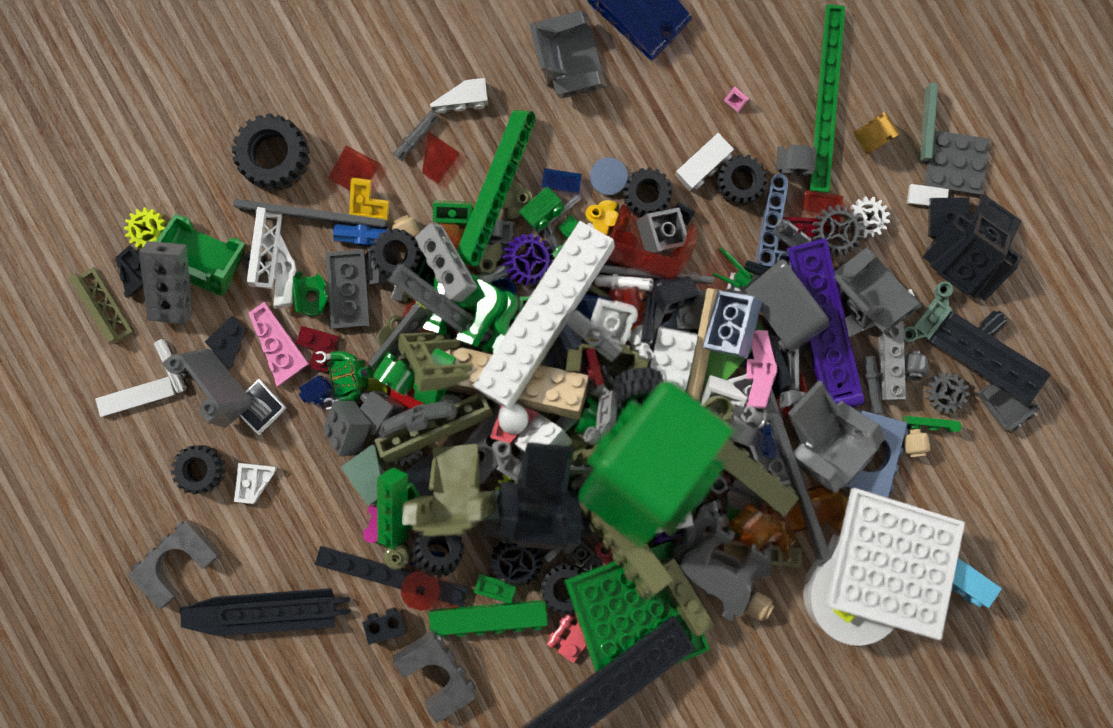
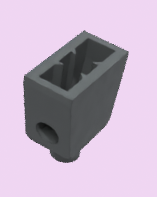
(379, 407)

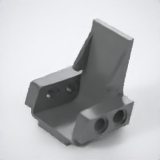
(568, 54)
(873, 293)
(832, 438)

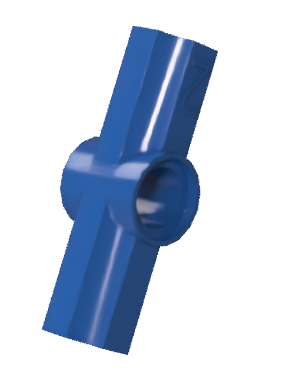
(359, 235)

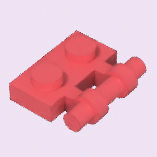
(573, 644)

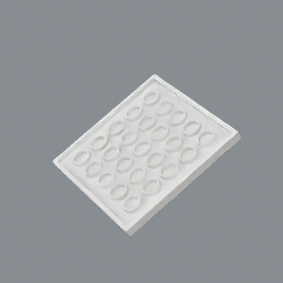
(895, 564)

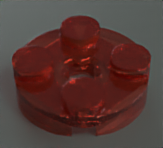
(415, 600)

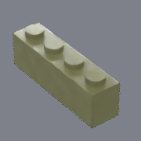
(685, 599)

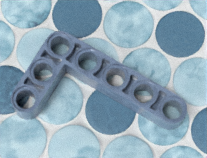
(767, 229)

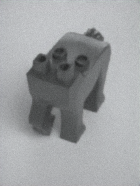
(716, 570)

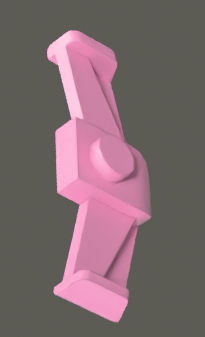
(761, 370)

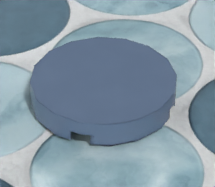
(608, 176)

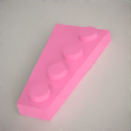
(280, 350)

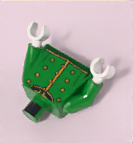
(346, 375)

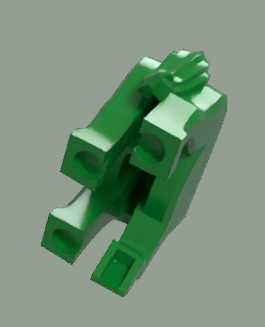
(491, 308)

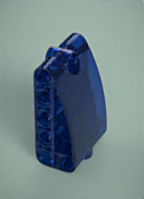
(645, 21)

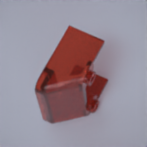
(646, 261)

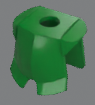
(305, 285)

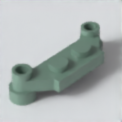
(932, 316)

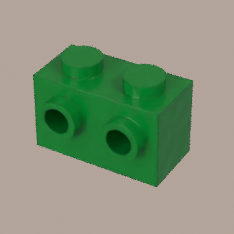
(452, 212)

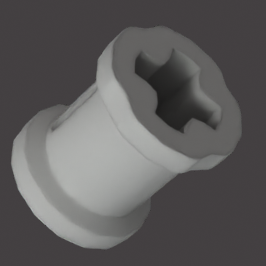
(756, 418)

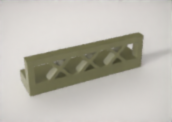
(94, 308)

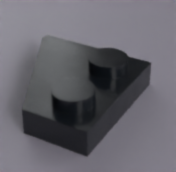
(130, 270)
(227, 341)

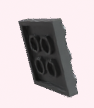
(958, 163)

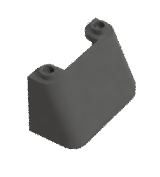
(788, 306)
(225, 395)

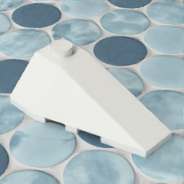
(720, 387)

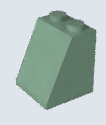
(364, 472)

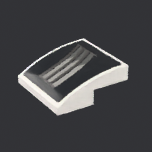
(264, 407)

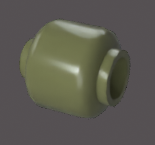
(393, 561)

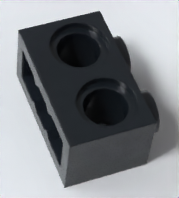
(386, 631)

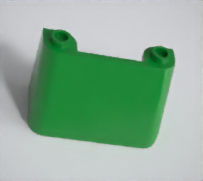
(209, 259)

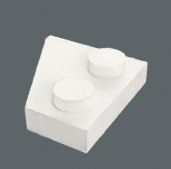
(252, 481)

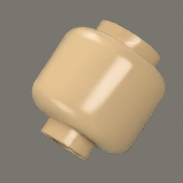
(407, 224)
(916, 443)
(759, 606)

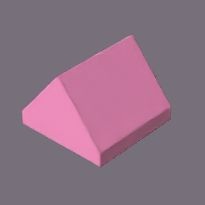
(736, 99)

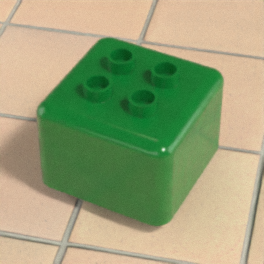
(655, 464)

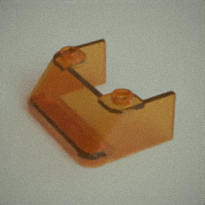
(827, 507)

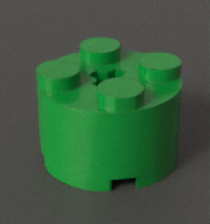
(395, 374)

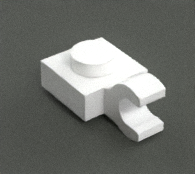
(642, 348)

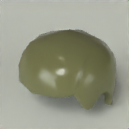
(720, 406)

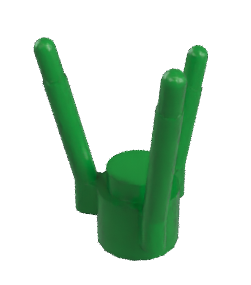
(742, 276)

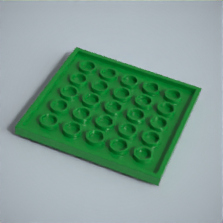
(614, 613)

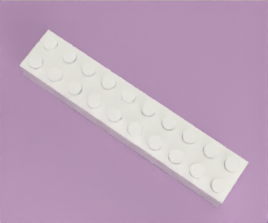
(544, 315)

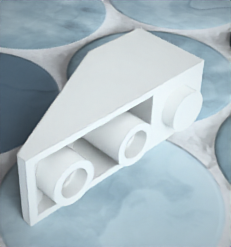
(465, 95)

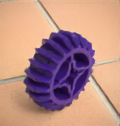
(529, 252)

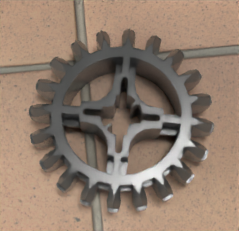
(843, 237)

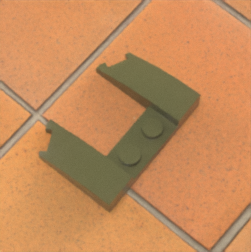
(427, 374)

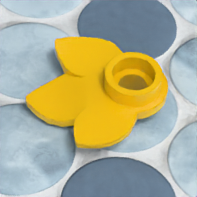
(606, 215)

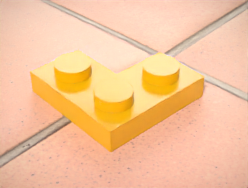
(362, 204)

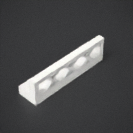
(257, 245)

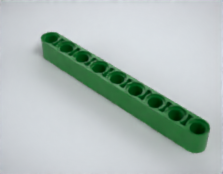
(496, 186)

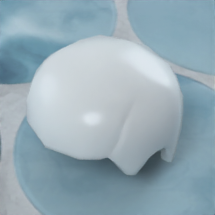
(513, 420)

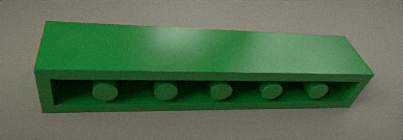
(488, 618)

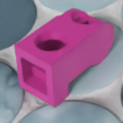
(370, 533)

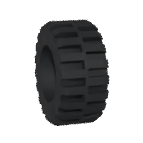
(251, 138)

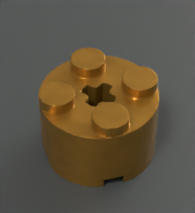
(876, 133)

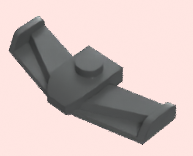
(418, 417)

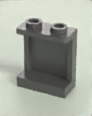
(1005, 408)

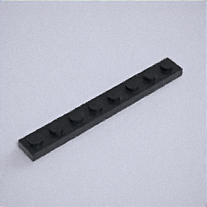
(381, 573)

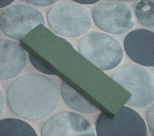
(928, 123)

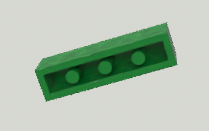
(391, 496)

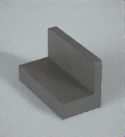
(374, 276)

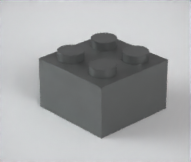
(662, 231)
(346, 428)

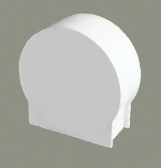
(815, 590)

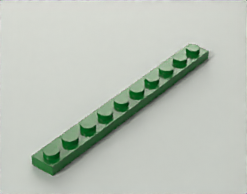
(827, 96)

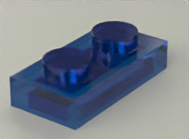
(561, 180)

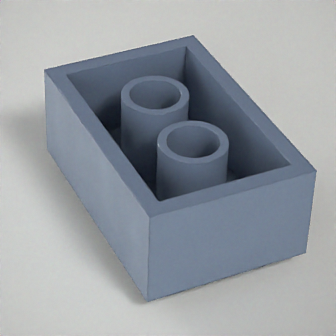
(732, 324)

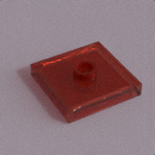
(352, 165)

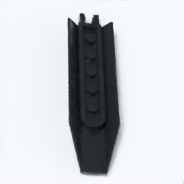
(264, 612)

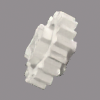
(875, 221)

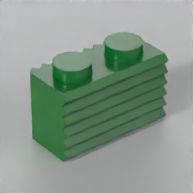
(542, 209)

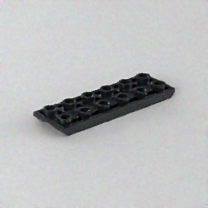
(989, 358)

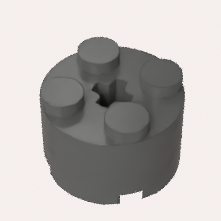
(796, 159)

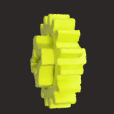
(149, 220)

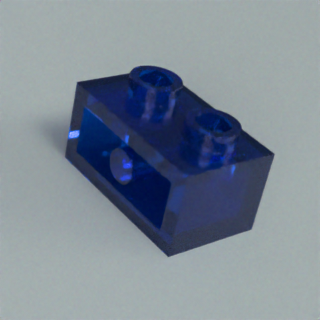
(316, 391)

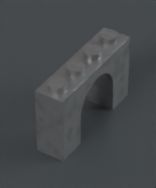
(149, 573)
(431, 651)

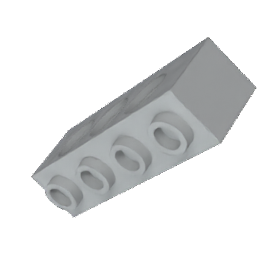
(439, 250)
(892, 363)

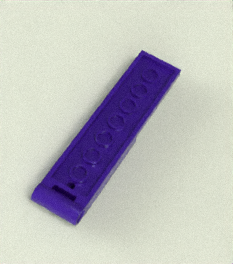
(831, 348)

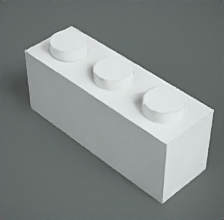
(704, 162)

